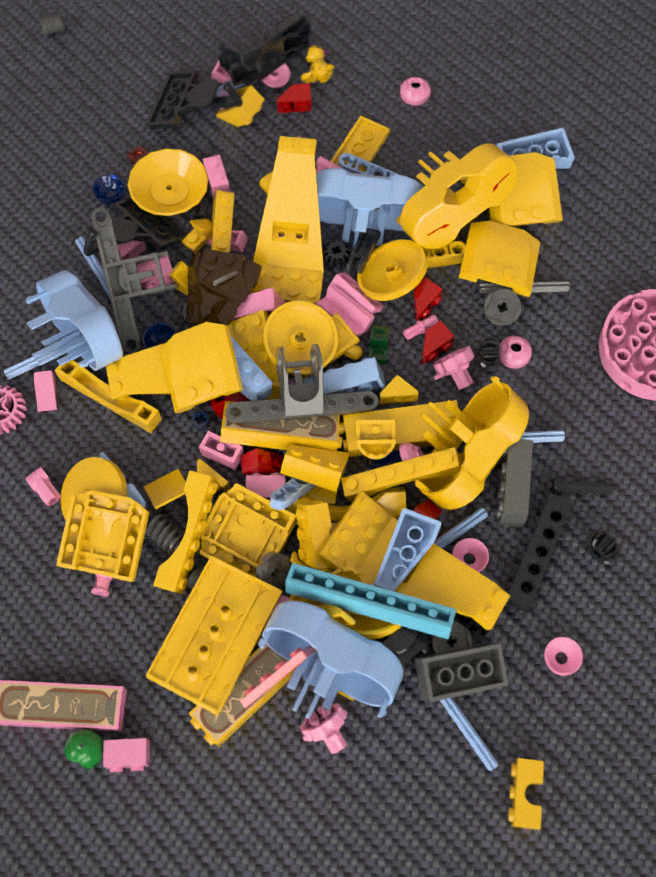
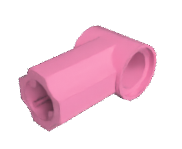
(41, 484)

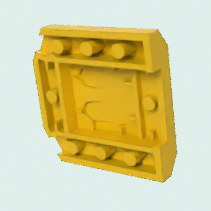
(534, 195)
(500, 256)
(200, 365)
(245, 529)
(103, 535)

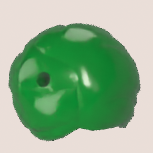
(90, 753)

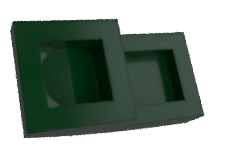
(379, 343)

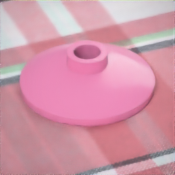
(279, 78)

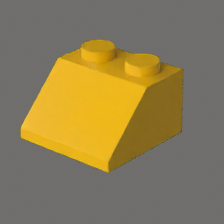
(243, 115)

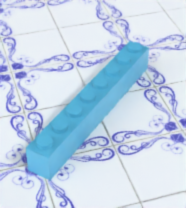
(370, 600)

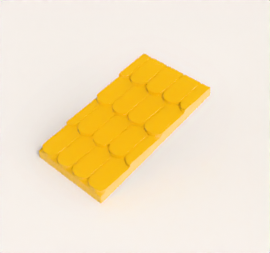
(214, 635)

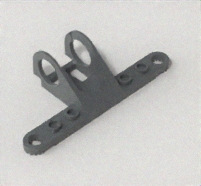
(124, 279)
(301, 399)

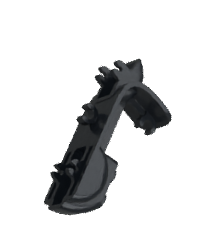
(279, 46)
(410, 643)

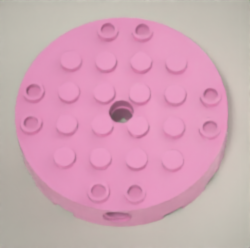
(629, 344)

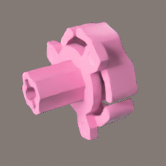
(456, 365)
(326, 727)

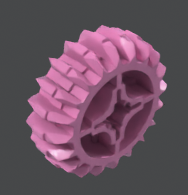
(7, 418)

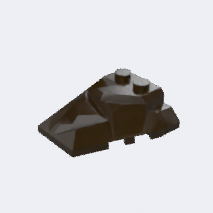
(219, 285)

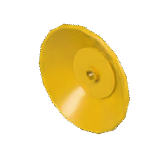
(167, 170)

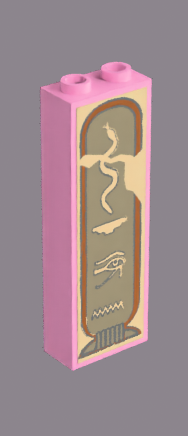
(62, 705)

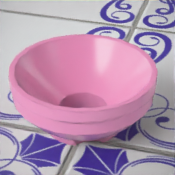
(412, 95)
(514, 359)
(409, 451)
(475, 548)
(570, 649)

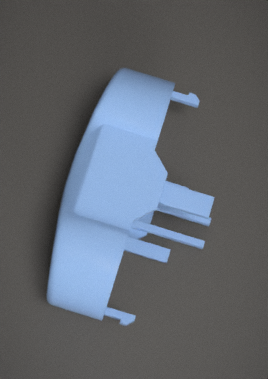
(352, 197)
(80, 318)
(343, 659)

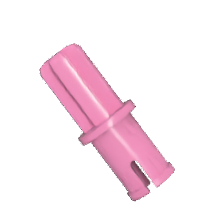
(420, 327)

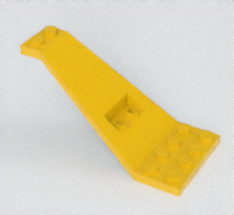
(291, 209)
(145, 370)
(438, 577)

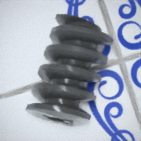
(163, 535)

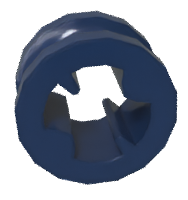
(197, 416)

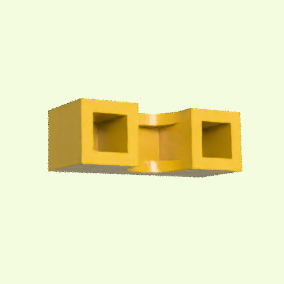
(522, 812)

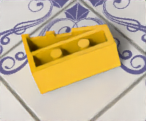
(315, 465)
(313, 532)

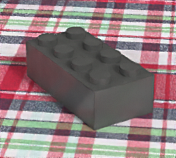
(515, 484)
(461, 672)

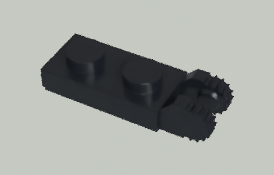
(363, 249)

